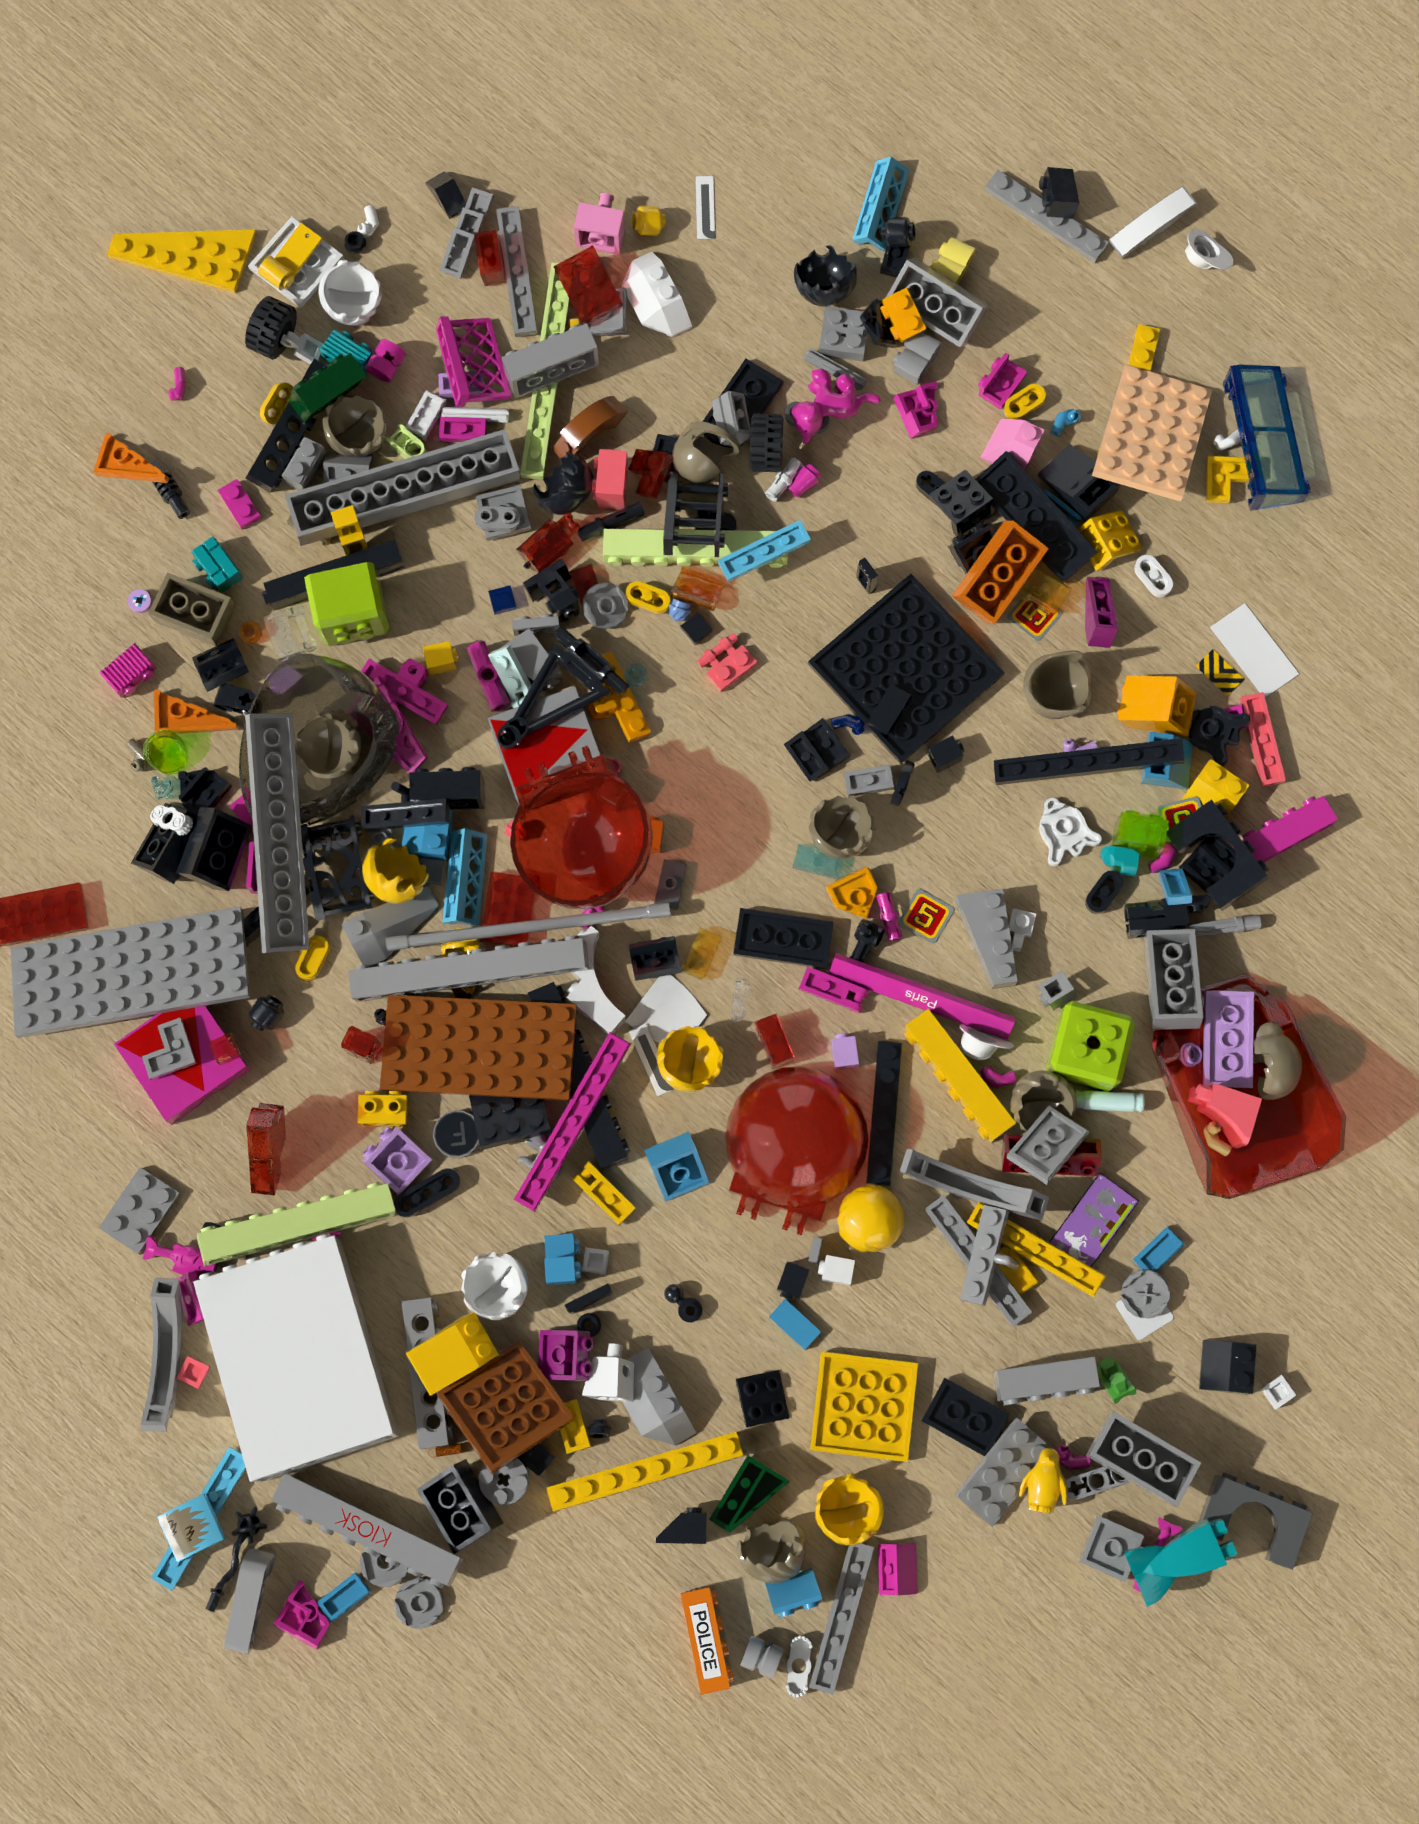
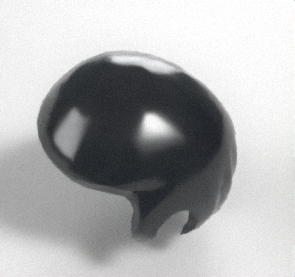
(825, 277)
(567, 486)

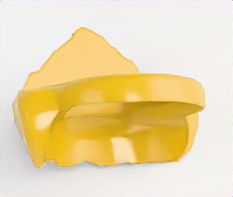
(460, 946)

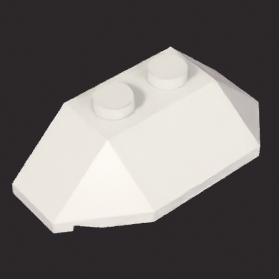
(655, 296)

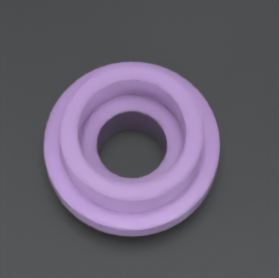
(1190, 1054)

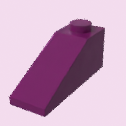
(1099, 613)

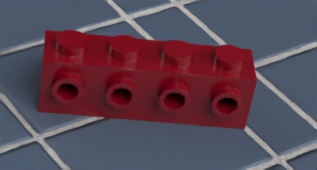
(1083, 1162)

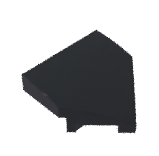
(877, 326)
(201, 789)

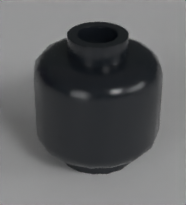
(899, 232)
(266, 1013)

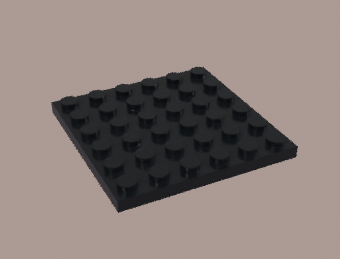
(917, 648)

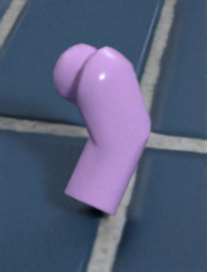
(1070, 745)

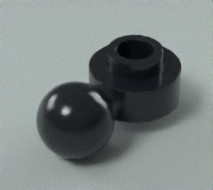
(674, 1294)

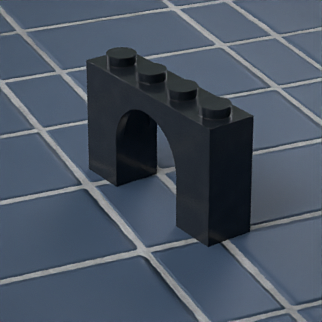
(1210, 822)

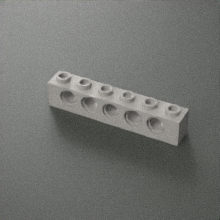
(427, 1437)

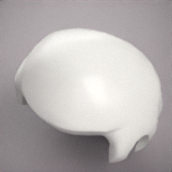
(350, 293)
(494, 1285)

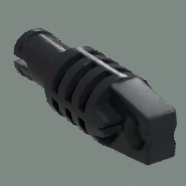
(171, 493)

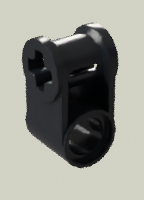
(233, 699)

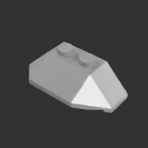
(654, 1404)

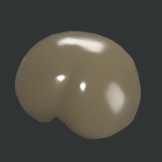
(1280, 1057)

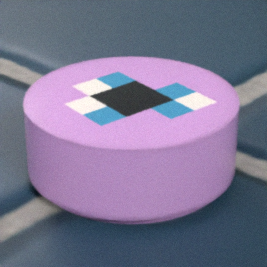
(140, 601)

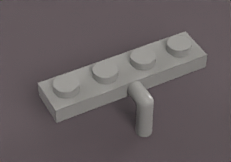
(986, 1255)

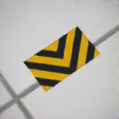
(1219, 672)

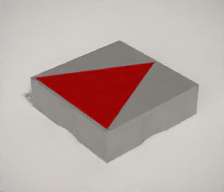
(548, 744)

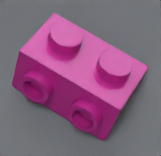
(1001, 381)

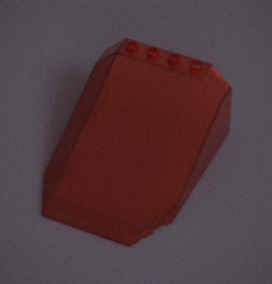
(1289, 1134)

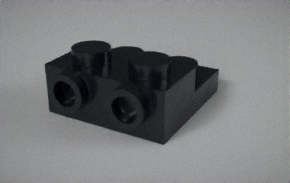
(969, 547)

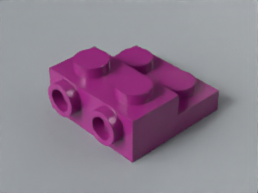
(565, 1354)

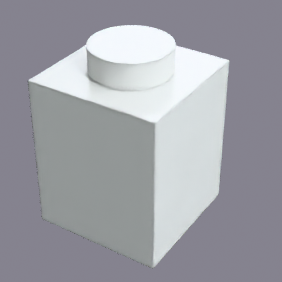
(836, 1270)

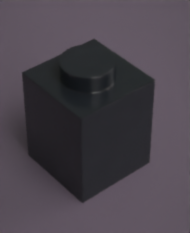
(945, 753)
(792, 1281)

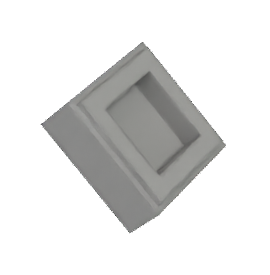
(815, 1250)

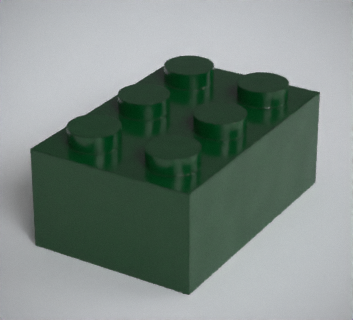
(326, 386)

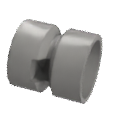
(761, 1657)

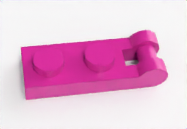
(833, 989)

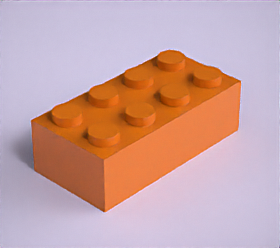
(999, 572)

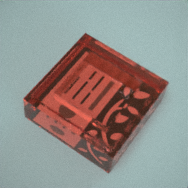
(224, 1048)

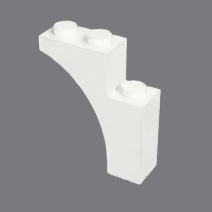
(588, 993)

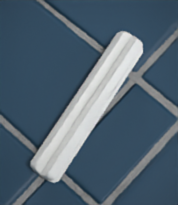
(490, 414)

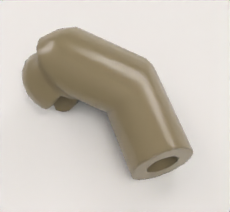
(139, 763)

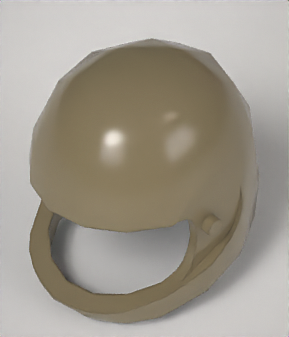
(697, 457)

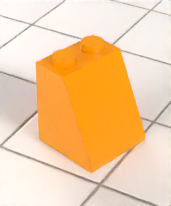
(1157, 704)

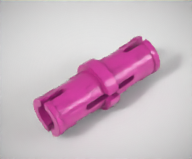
(889, 916)

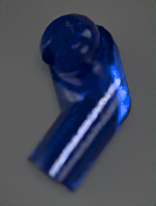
(850, 721)

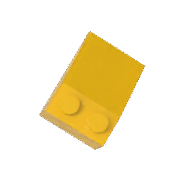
(452, 1353)

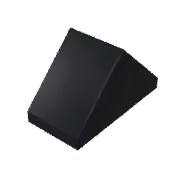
(446, 193)

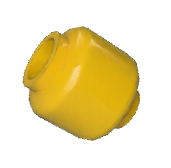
(648, 220)

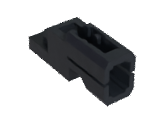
(1162, 917)

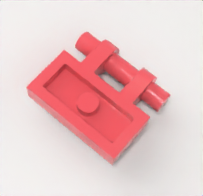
(732, 667)

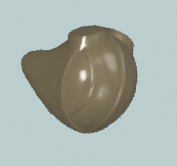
(1058, 685)

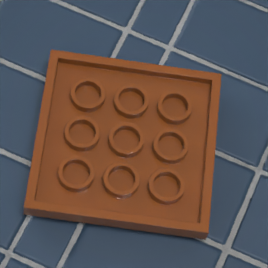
(505, 1407)

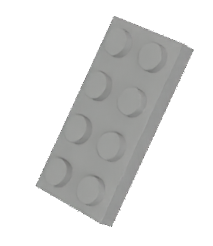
(1001, 1472)

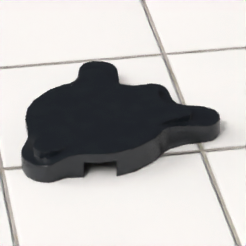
(1215, 729)

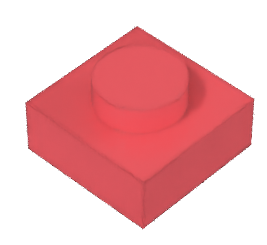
(193, 1372)

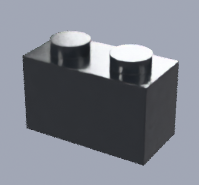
(1059, 192)

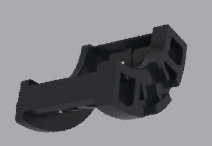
(319, 895)

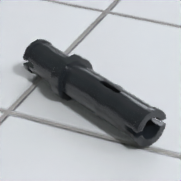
(610, 521)

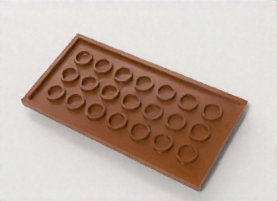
(478, 1047)

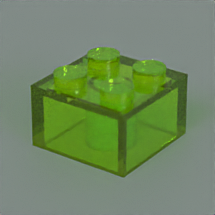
(1140, 833)

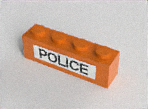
(705, 1640)

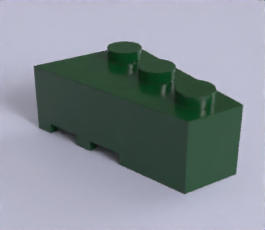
(746, 1493)

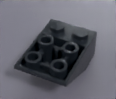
(1073, 482)

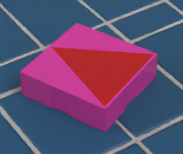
(187, 1088)

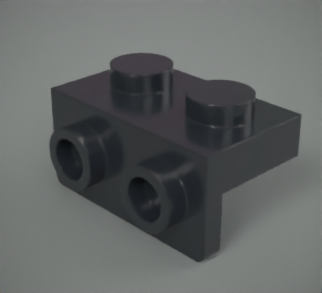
(655, 958)

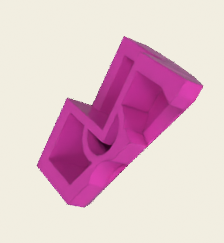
(918, 409)
(302, 1617)

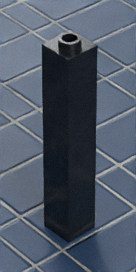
(292, 587)

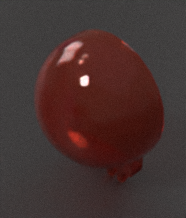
(580, 834)
(795, 1142)

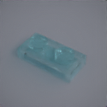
(815, 862)

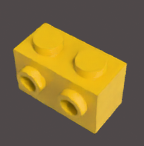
(383, 1109)

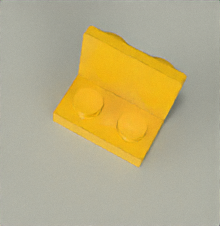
(1110, 537)

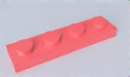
(1262, 740)

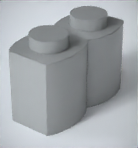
(916, 357)

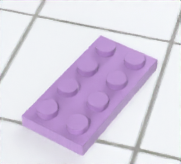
(1228, 1038)

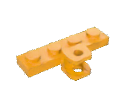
(622, 706)

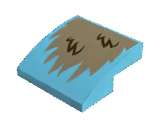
(191, 1527)

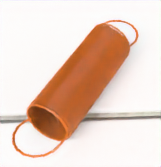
(448, 1450)

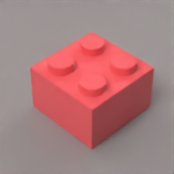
(610, 479)

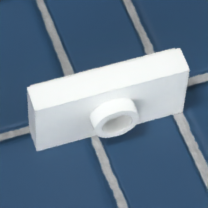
(426, 415)

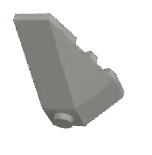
(369, 930)

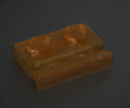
(698, 588)

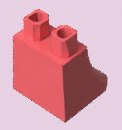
(1230, 1109)

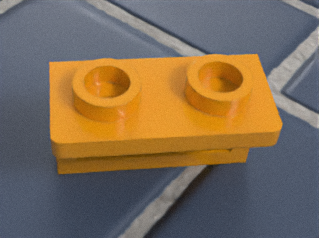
(903, 315)

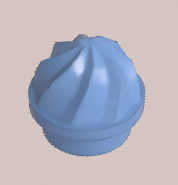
(679, 609)

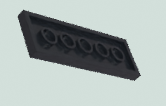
(1026, 504)

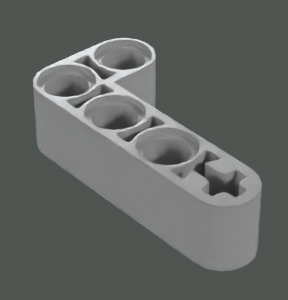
(1107, 1475)
(248, 1599)

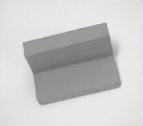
(340, 466)

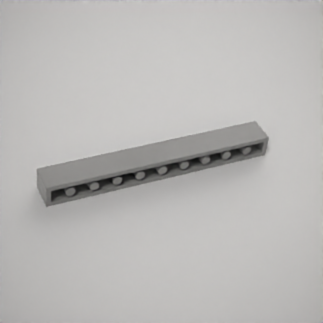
(469, 969)

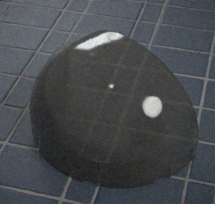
(318, 686)

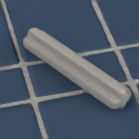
(833, 367)

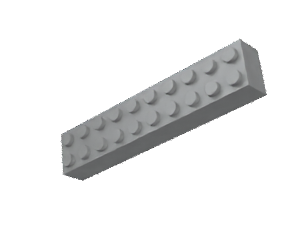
(405, 485)

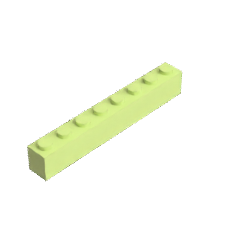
(646, 546)
(295, 1224)

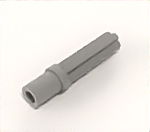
(1237, 924)

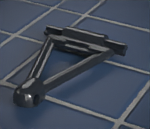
(583, 664)

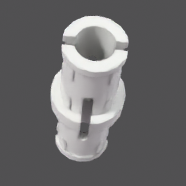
(784, 479)

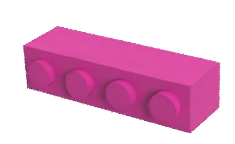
(1291, 829)

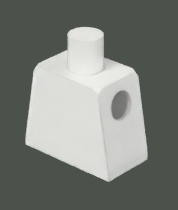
(611, 1377)

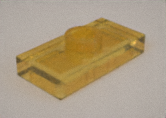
(701, 954)

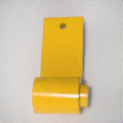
(290, 259)

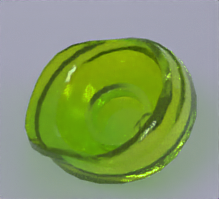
(165, 752)

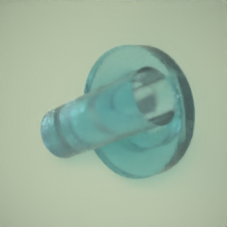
(162, 788)

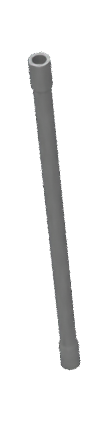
(406, 941)

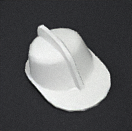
(1206, 252)
(979, 1044)

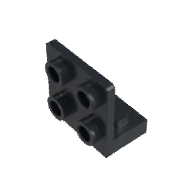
(963, 502)

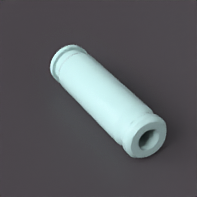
(1110, 1101)

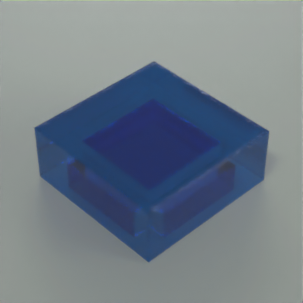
(502, 600)

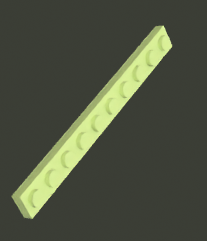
(544, 399)

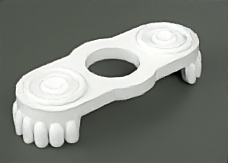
(180, 823)
(797, 1682)

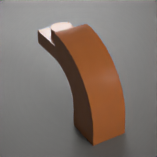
(589, 423)

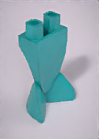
(1186, 1555)

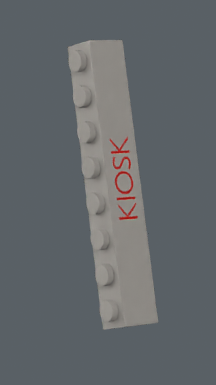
(367, 1530)

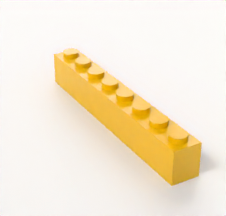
(644, 1471)

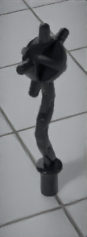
(247, 1526)

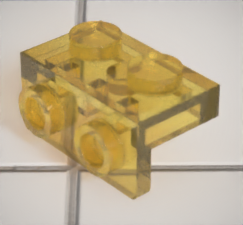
(1044, 591)

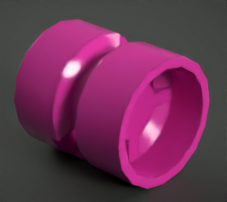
(386, 360)

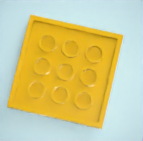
(864, 1406)

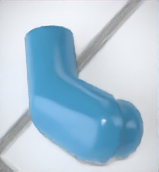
(1064, 419)

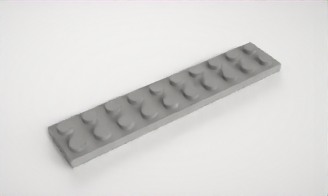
(277, 832)

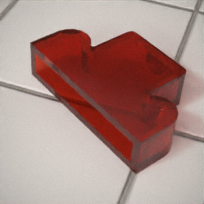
(265, 1144)

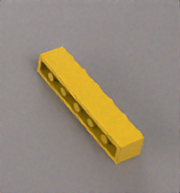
(959, 1075)

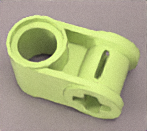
(404, 442)

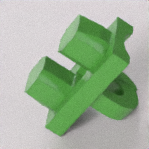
(1114, 1380)

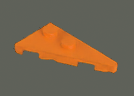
(119, 461)
(185, 717)

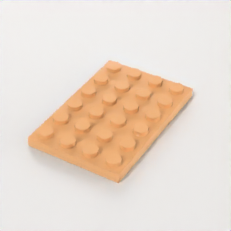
(1152, 433)

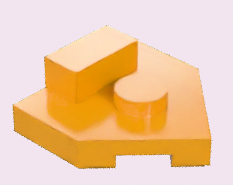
(854, 892)

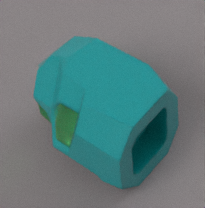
(1121, 859)

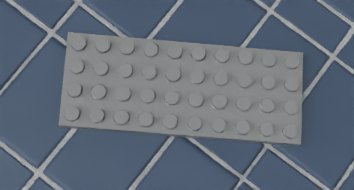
(129, 972)

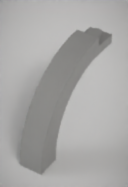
(973, 1187)
(166, 1354)

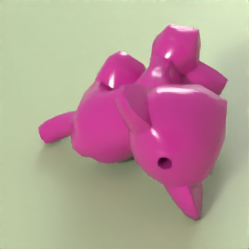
(838, 404)

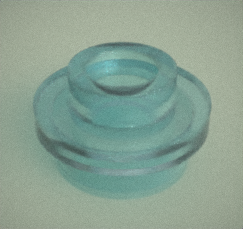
(632, 669)

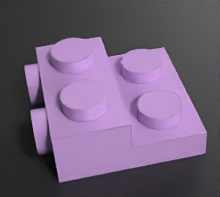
(395, 1159)

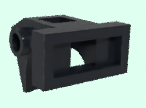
(561, 602)

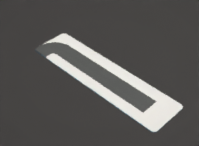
(705, 207)
(648, 1053)

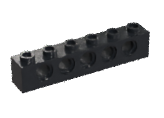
(259, 472)

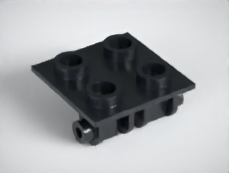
(762, 1398)

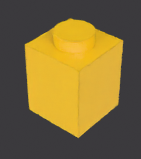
(440, 657)

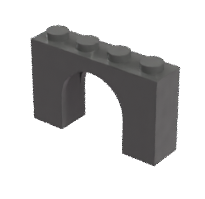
(1289, 1519)

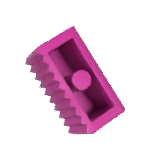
(128, 671)

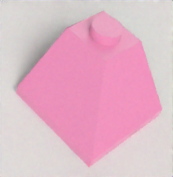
(1016, 438)

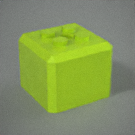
(347, 604)
(1088, 1067)

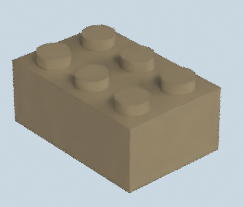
(191, 609)

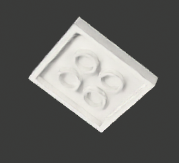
(309, 276)

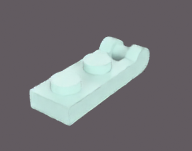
(510, 673)

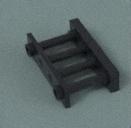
(675, 505)

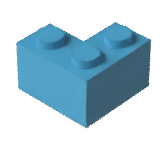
(561, 1261)

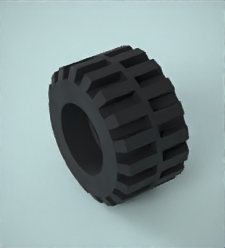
(267, 326)
(766, 442)

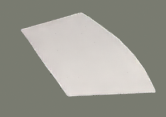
(666, 1008)

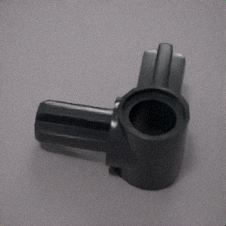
(868, 936)

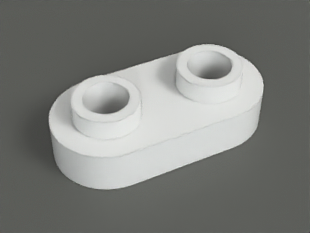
(1154, 576)

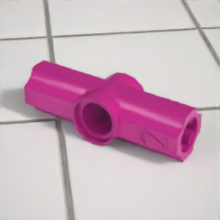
(492, 688)

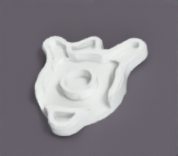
(1065, 830)

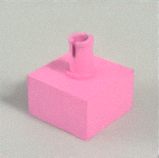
(600, 226)

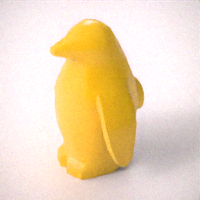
(1045, 1483)

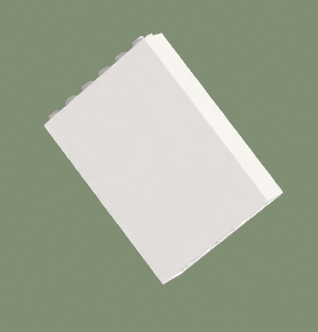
(295, 1358)

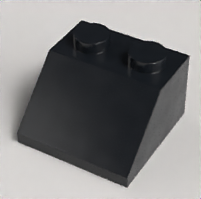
(1227, 1367)
(686, 1528)

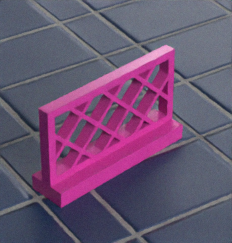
(455, 367)

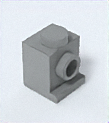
(1056, 984)

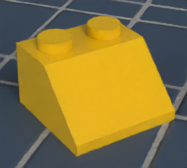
(1219, 785)

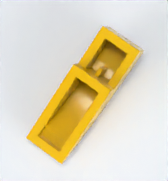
(349, 530)

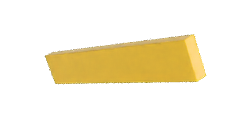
(1046, 1255)

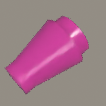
(806, 478)

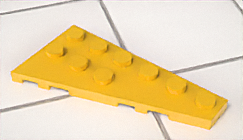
(199, 256)

